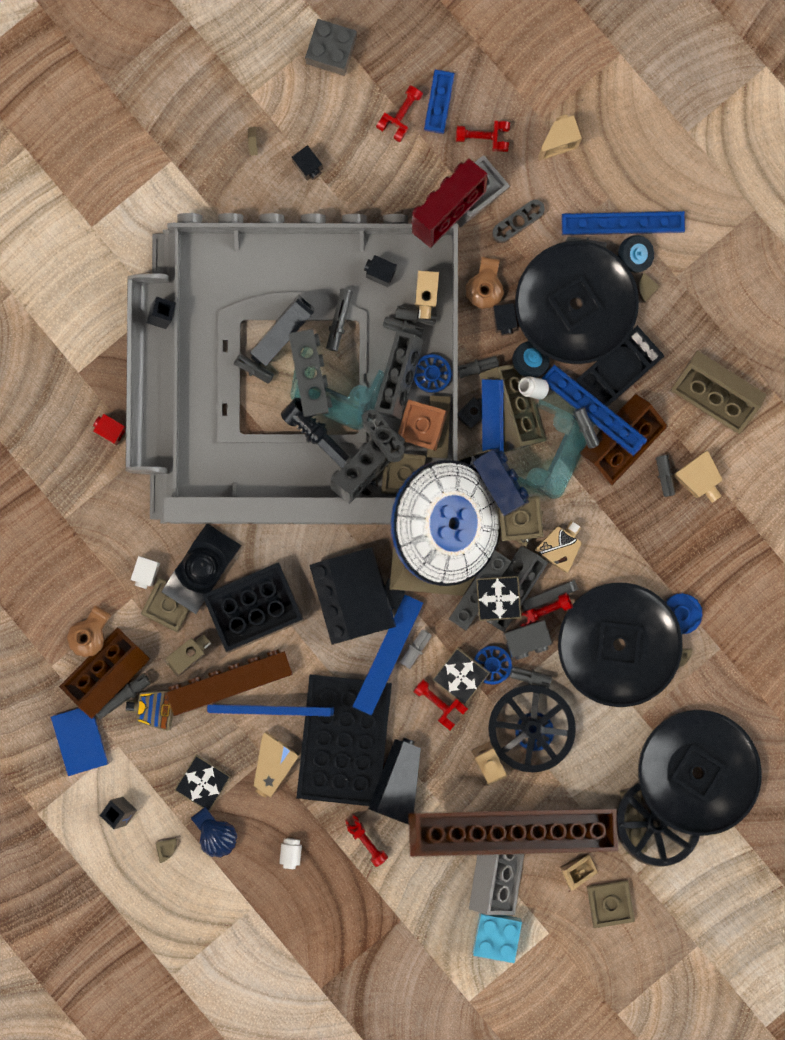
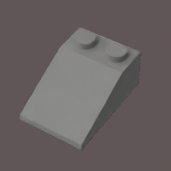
(495, 187)

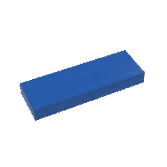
(439, 101)

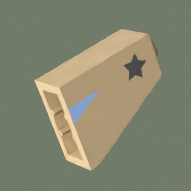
(273, 764)

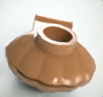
(486, 280)
(87, 636)

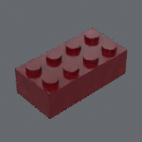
(449, 202)

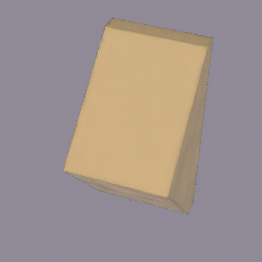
(578, 871)

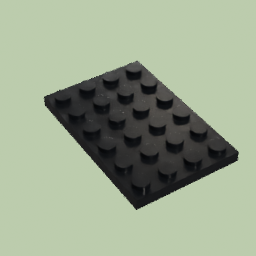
(342, 751)

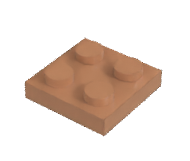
(422, 424)

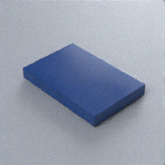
(79, 741)

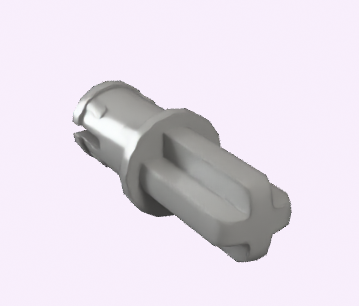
(416, 648)

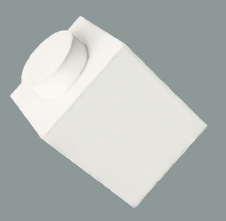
(145, 572)

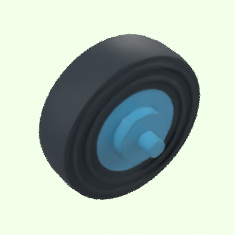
(636, 253)
(529, 360)

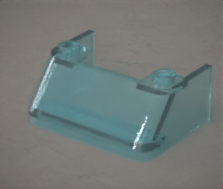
(344, 409)
(555, 480)

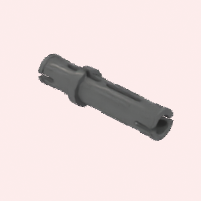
(341, 311)
(129, 690)

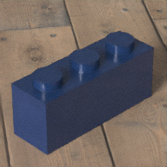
(501, 481)

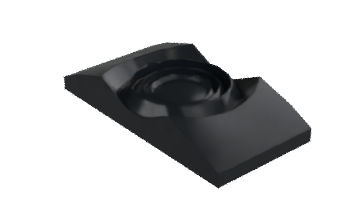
(622, 368)
(201, 568)

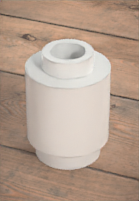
(533, 387)
(290, 853)

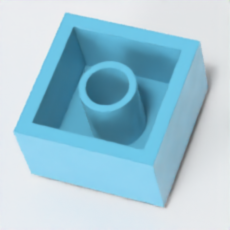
(497, 937)

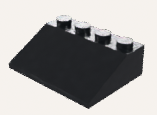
(352, 595)
(253, 608)

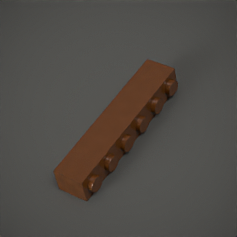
(229, 683)

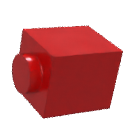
(109, 429)

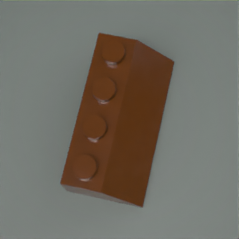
(609, 457)
(105, 673)

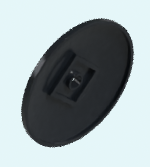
(582, 273)
(650, 648)
(728, 766)

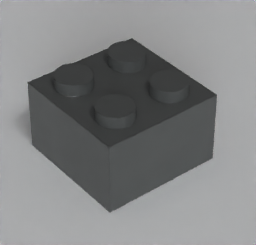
(331, 47)
(527, 639)

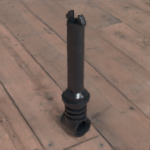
(317, 434)

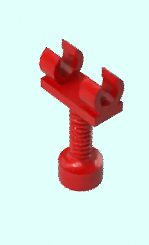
(413, 94)
(502, 126)
(533, 615)
(423, 689)
(358, 831)

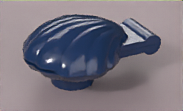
(216, 837)

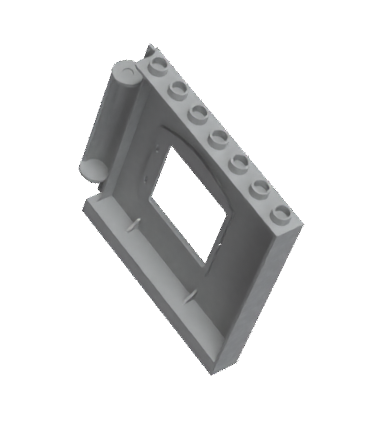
(181, 377)

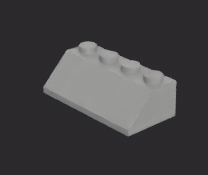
(496, 884)

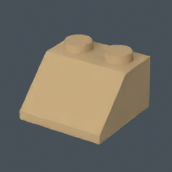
(561, 138)

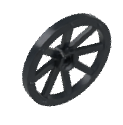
(562, 705)
(636, 852)

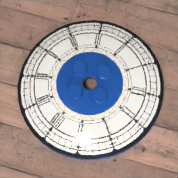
(422, 523)

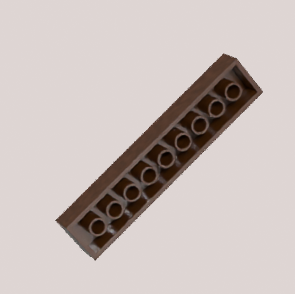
(512, 832)

